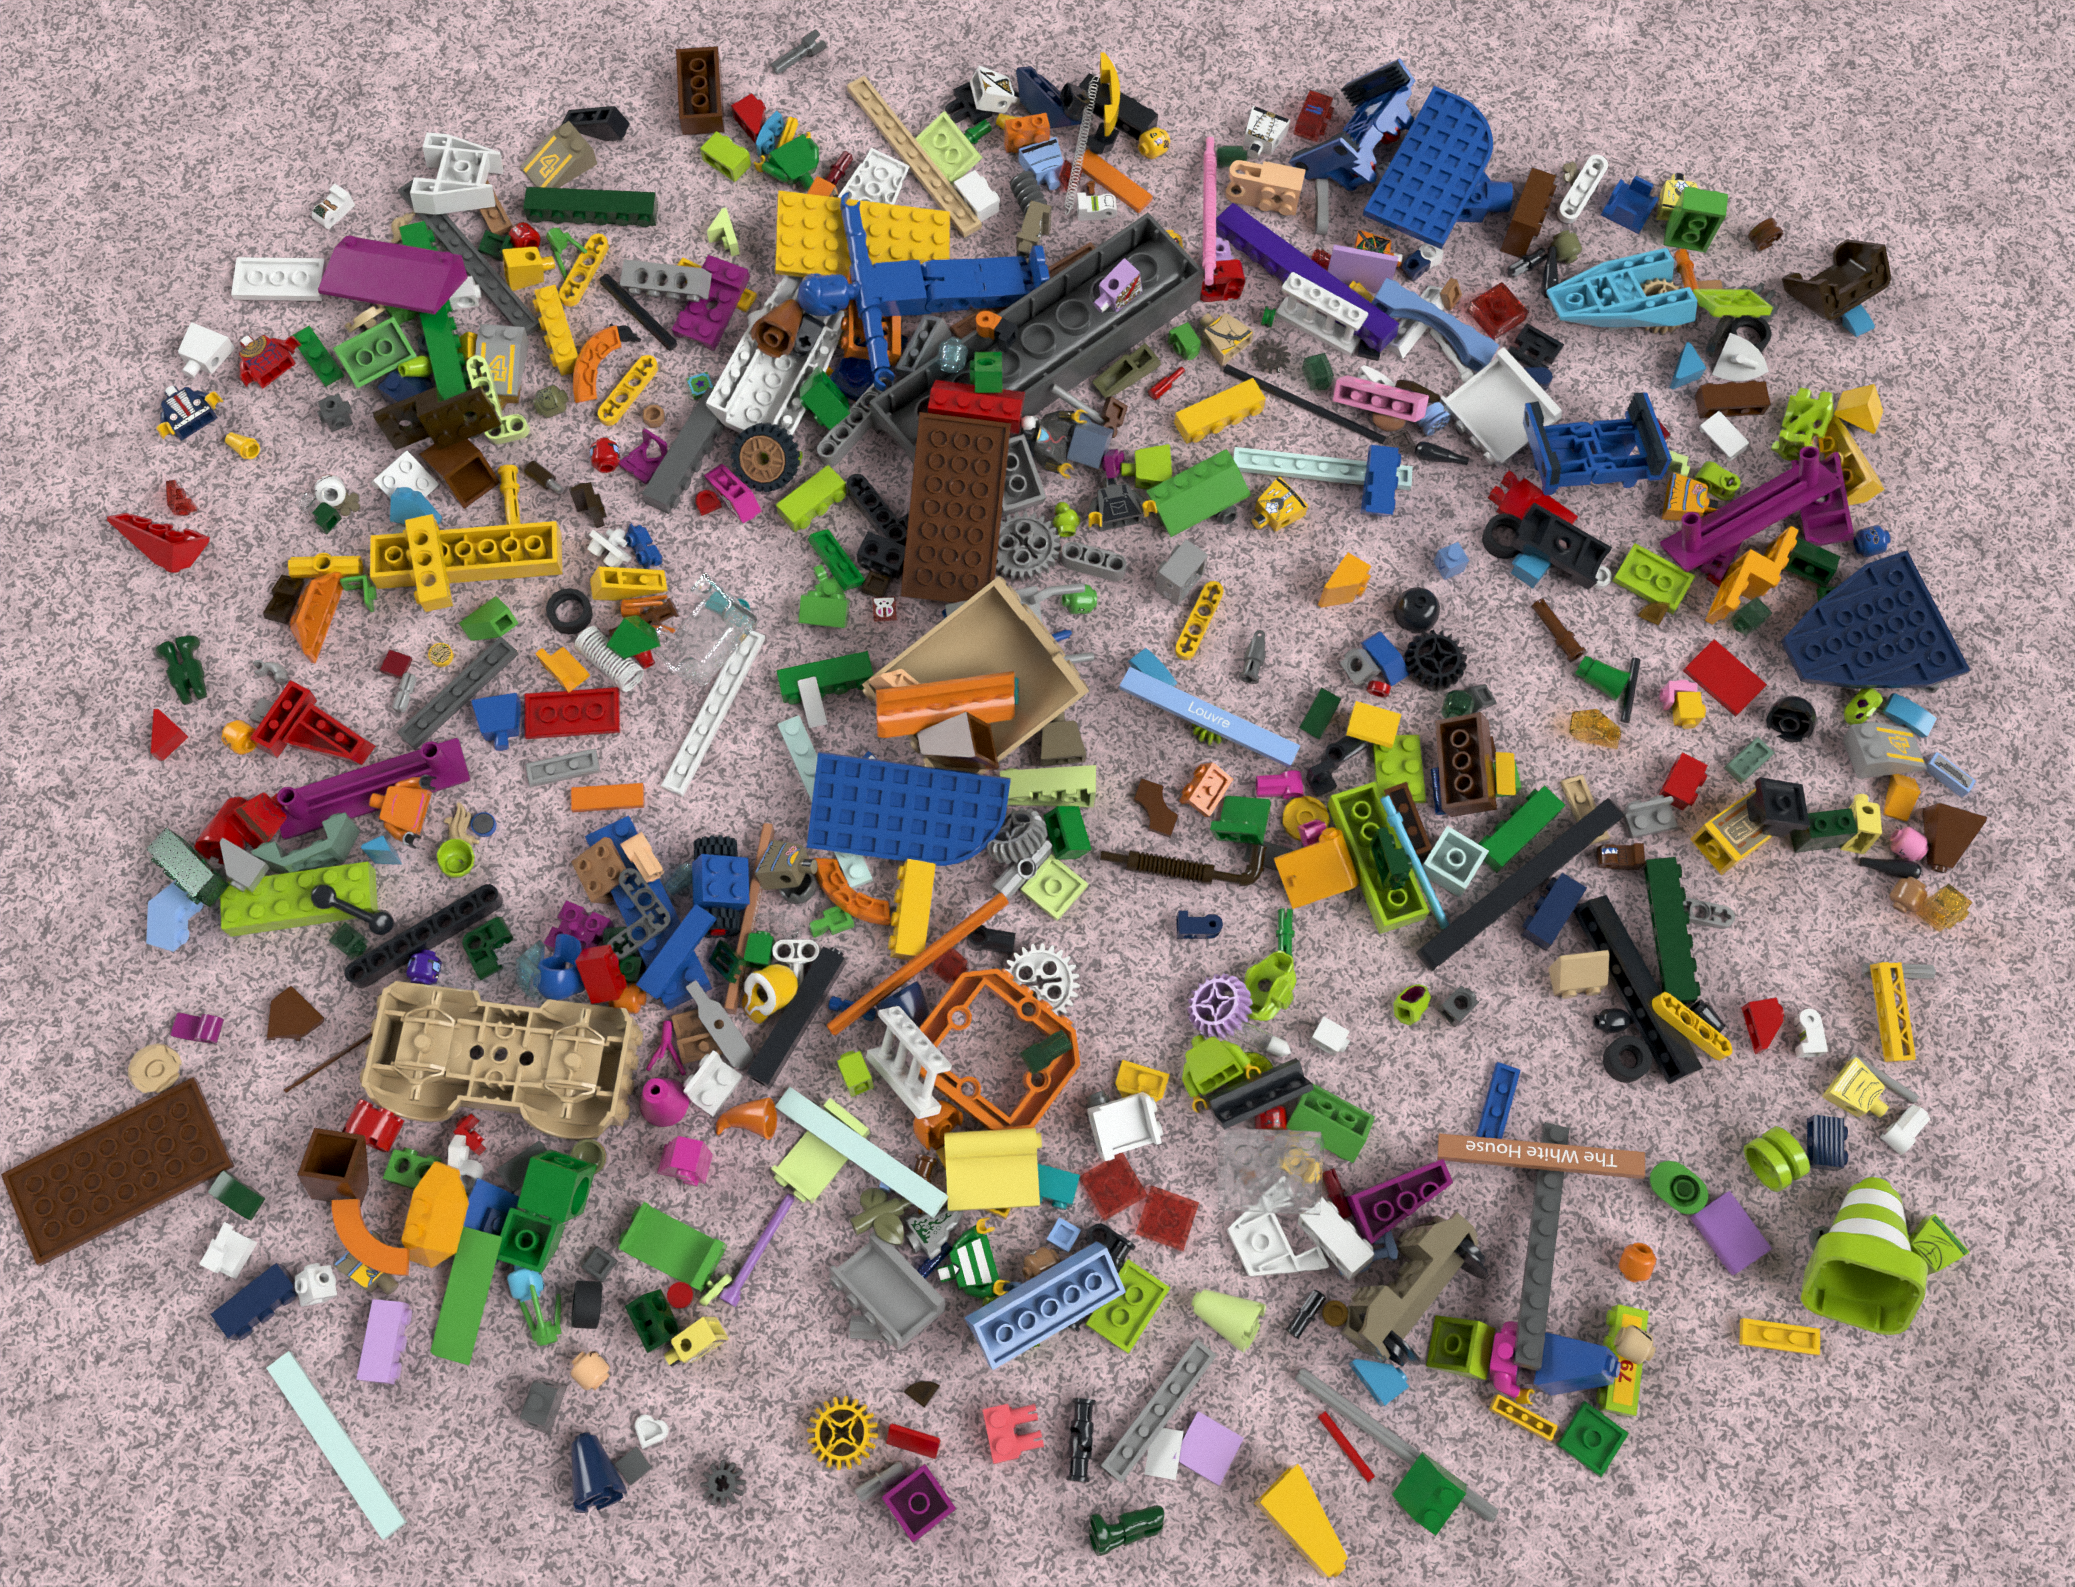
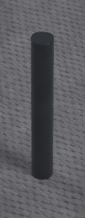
(1630, 690)

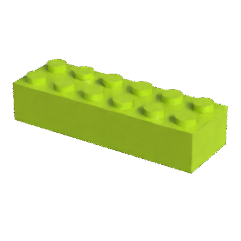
(1358, 816)
(286, 902)

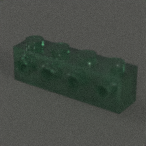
(187, 867)

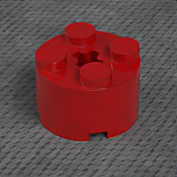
(377, 1125)

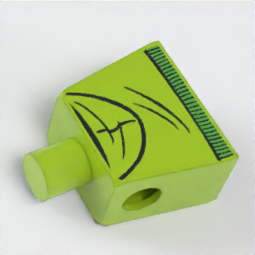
(1936, 1244)

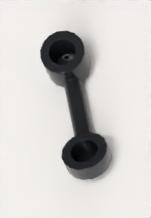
(324, 897)

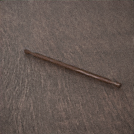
(328, 1062)

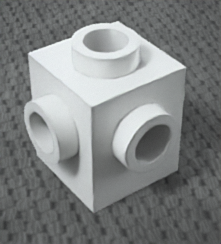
(315, 1284)

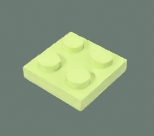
(1054, 887)

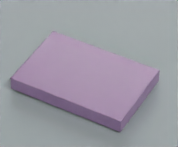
(1361, 266)

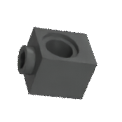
(1451, 1012)

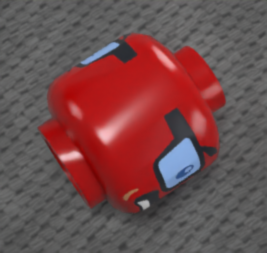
(604, 455)

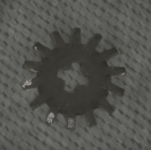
(1269, 363)

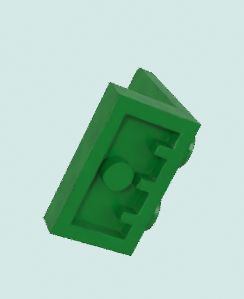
(1242, 820)

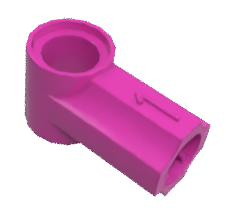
(1286, 784)

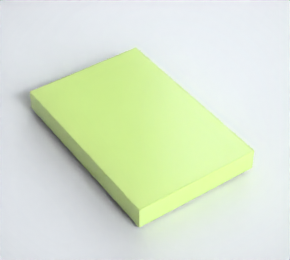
(948, 148)

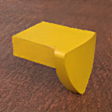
(468, 343)

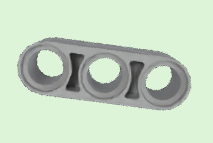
(1086, 553)

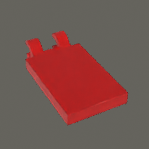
(1524, 494)

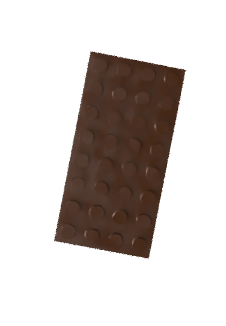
(954, 507)
(116, 1171)

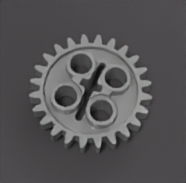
(1039, 534)

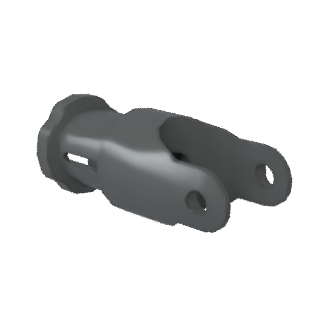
(1254, 658)

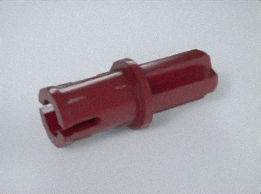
(839, 168)
(1336, 1193)

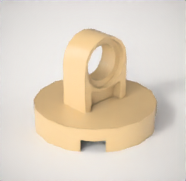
(366, 318)
(154, 1068)

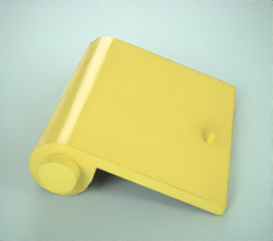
(992, 1169)

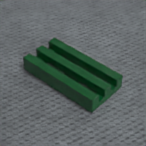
(734, 967)

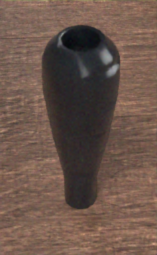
(1550, 274)
(1436, 453)
(1893, 867)

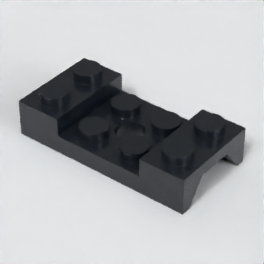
(1540, 534)

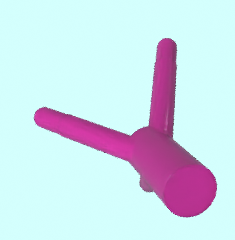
(666, 1042)

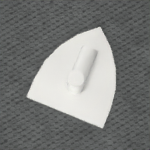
(1739, 360)

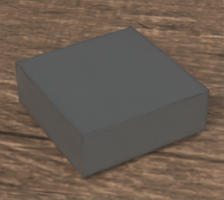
(599, 1264)
(633, 1465)

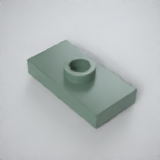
(1749, 760)

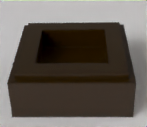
(875, 584)

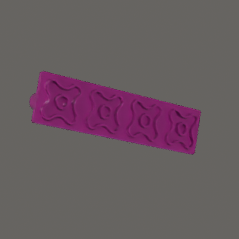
(1750, 513)
(351, 791)

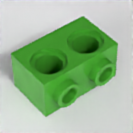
(416, 1169)

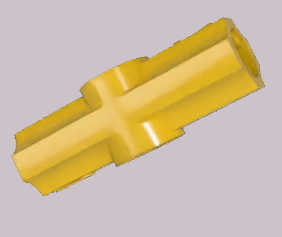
(313, 566)

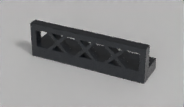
(1259, 1092)

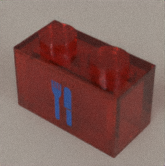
(1313, 116)

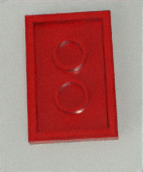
(1724, 677)

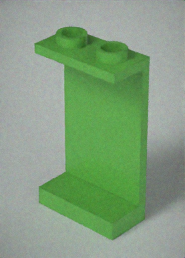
(671, 1246)

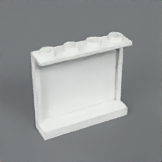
(1493, 408)

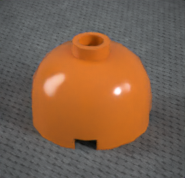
(931, 1129)

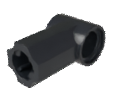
(1344, 750)
(994, 941)

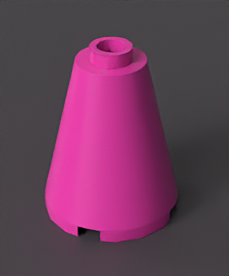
(663, 1101)

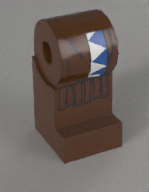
(1621, 856)

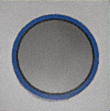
(483, 824)

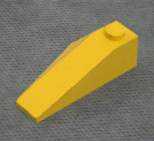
(1858, 475)

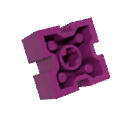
(578, 924)

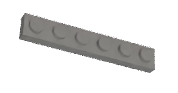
(1158, 1411)

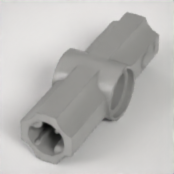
(1012, 877)

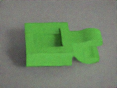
(826, 585)
(834, 920)

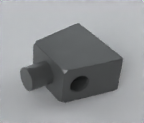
(542, 1404)

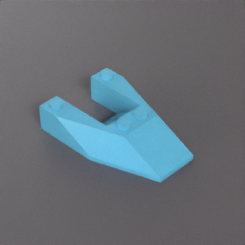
(1613, 295)

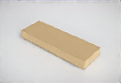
(1580, 800)

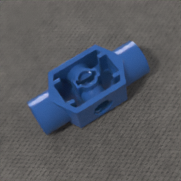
(1487, 197)

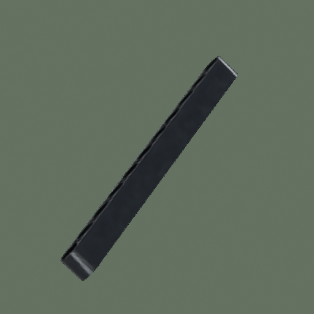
(1519, 884)

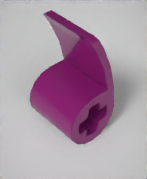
(196, 1028)

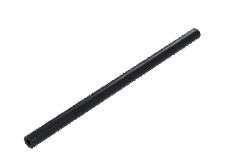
(1309, 406)

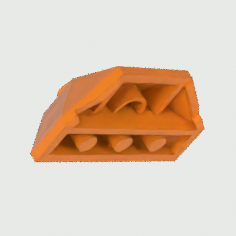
(315, 613)

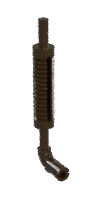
(1189, 870)

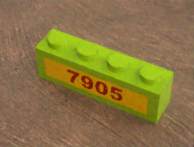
(1623, 1394)

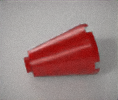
(209, 840)

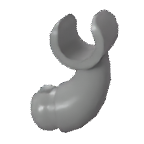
(278, 670)

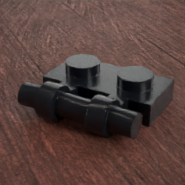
(1537, 343)

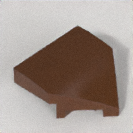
(292, 1016)

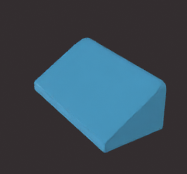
(381, 851)

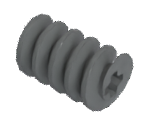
(1026, 189)

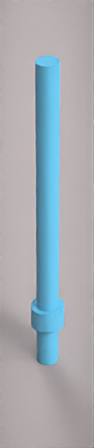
(1395, 819)

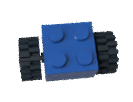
(720, 883)

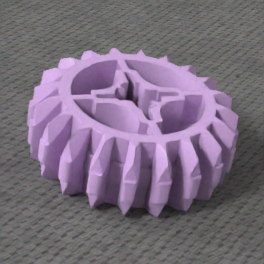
(1212, 1001)

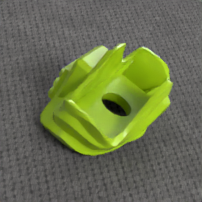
(1280, 971)

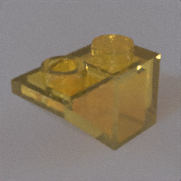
(1594, 728)

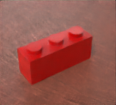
(281, 718)

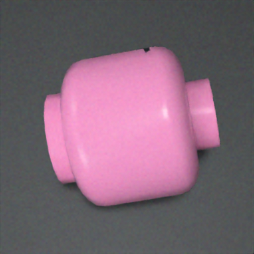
(1909, 844)

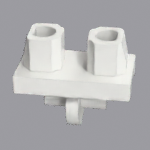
(601, 542)

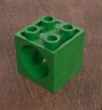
(556, 1186)

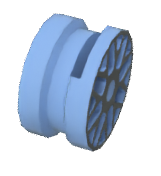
(1434, 419)

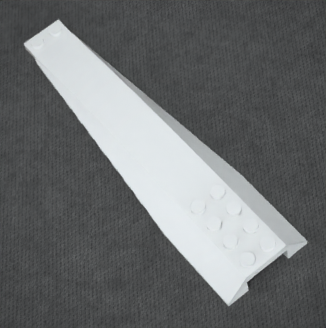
(765, 387)

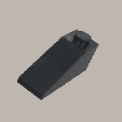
(598, 122)

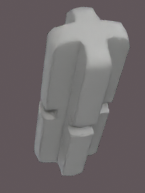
(402, 697)

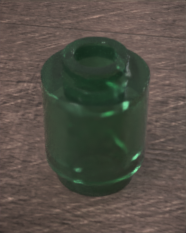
(1229, 153)

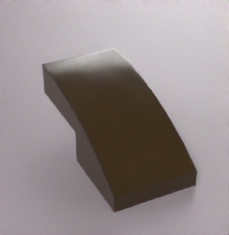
(284, 599)

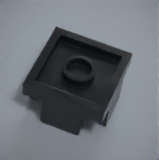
(1779, 806)

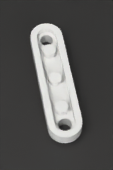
(1582, 189)

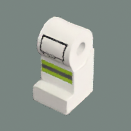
(1096, 207)
(1811, 1034)

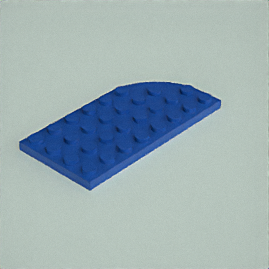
(1434, 169)
(904, 810)

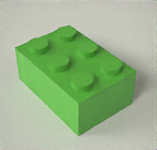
(1695, 219)
(374, 352)

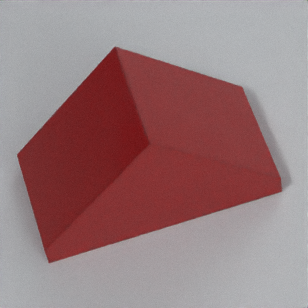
(165, 736)

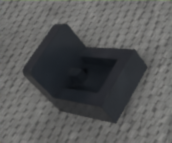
(1099, 142)

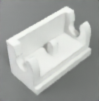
(1724, 435)

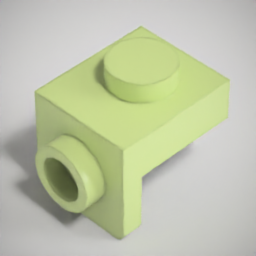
(1679, 464)

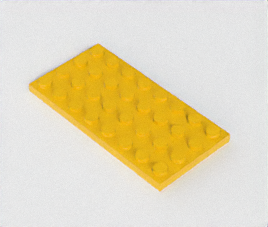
(815, 241)

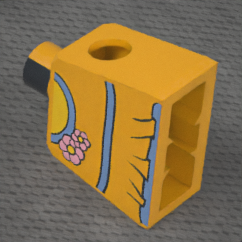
(1686, 496)

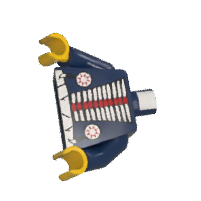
(186, 411)

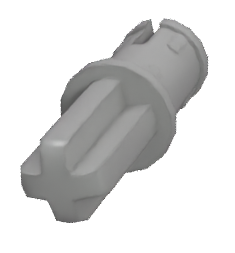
(880, 1482)

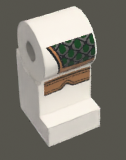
(333, 207)

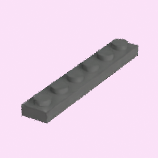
(457, 693)

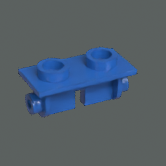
(638, 539)

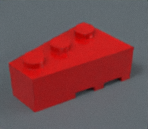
(327, 736)

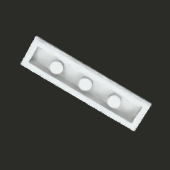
(1411, 330)

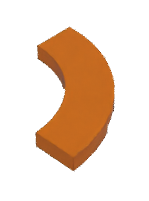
(588, 360)
(856, 904)
(362, 1244)

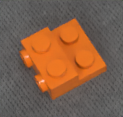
(1025, 132)

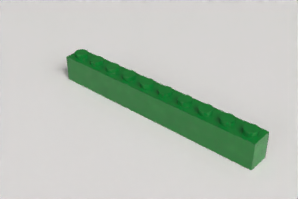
(439, 327)

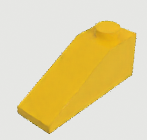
(626, 583)

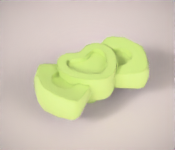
(715, 1289)

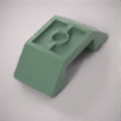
(322, 853)

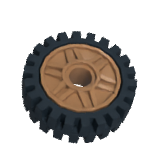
(749, 461)

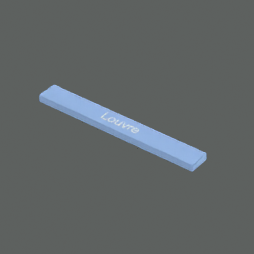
(1209, 717)

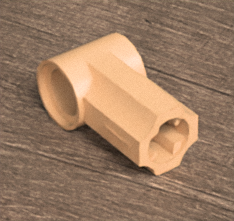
(640, 853)

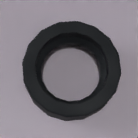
(1758, 324)
(1491, 545)
(569, 627)

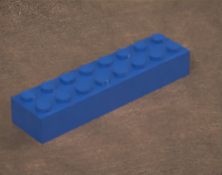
(692, 970)

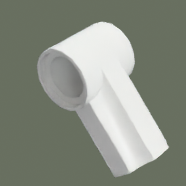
(1903, 1132)

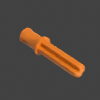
(1685, 269)

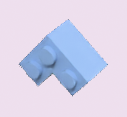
(169, 918)

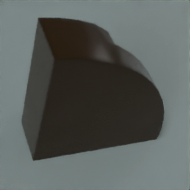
(922, 1392)

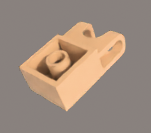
(1266, 186)

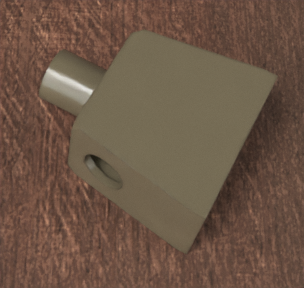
(1061, 743)

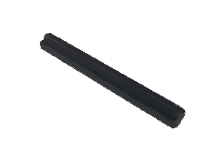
(638, 312)

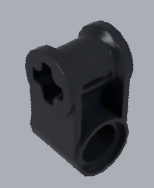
(1074, 101)
(808, 332)

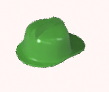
(1679, 1187)

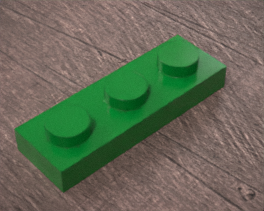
(318, 356)
(836, 559)

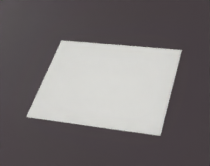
(1161, 1454)

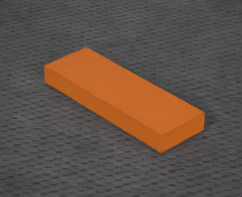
(607, 797)

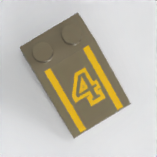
(559, 158)

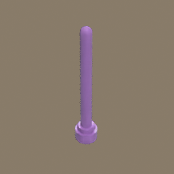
(732, 1292)

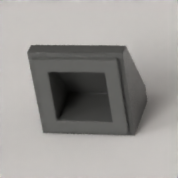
(1482, 697)

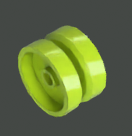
(1776, 1159)

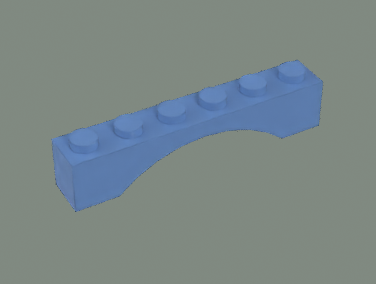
(1471, 346)

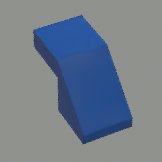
(1387, 657)

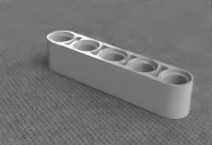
(847, 427)

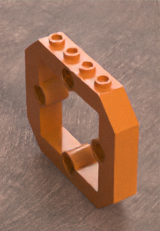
(1054, 1077)

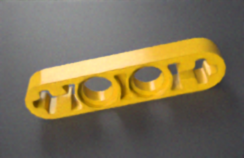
(585, 270)
(624, 388)
(1198, 620)
(1713, 1042)

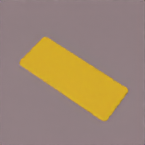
(1505, 773)

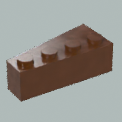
(1529, 212)

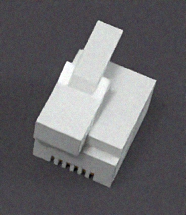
(228, 1252)

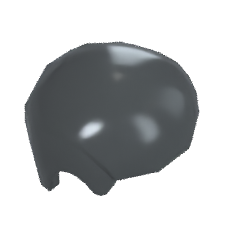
(802, 893)

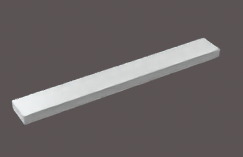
(711, 715)

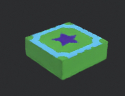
(699, 384)

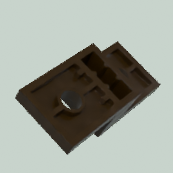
(437, 418)

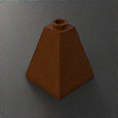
(1949, 834)

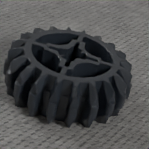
(1418, 663)

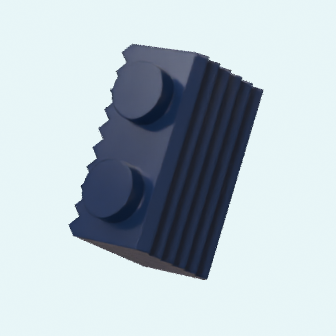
(1826, 1142)

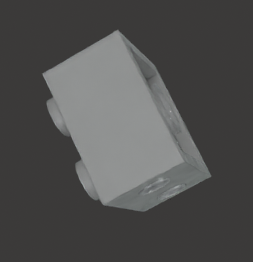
(1180, 572)

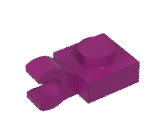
(1112, 461)

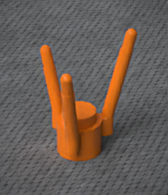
(636, 606)

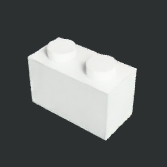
(978, 195)

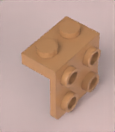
(599, 870)

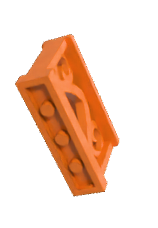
(851, 318)

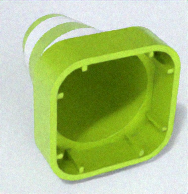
(1866, 1265)

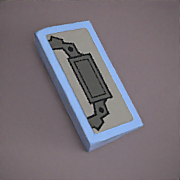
(1950, 775)

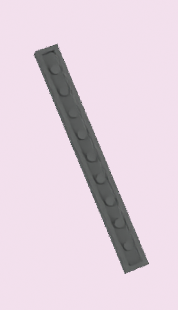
(477, 267)
(1539, 1258)

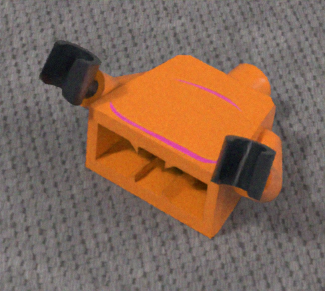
(405, 807)

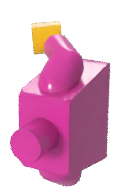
(1501, 1369)

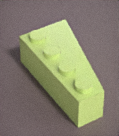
(1052, 786)

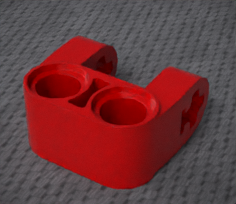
(1226, 284)

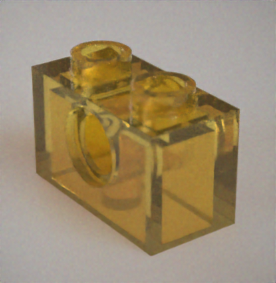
(1945, 908)

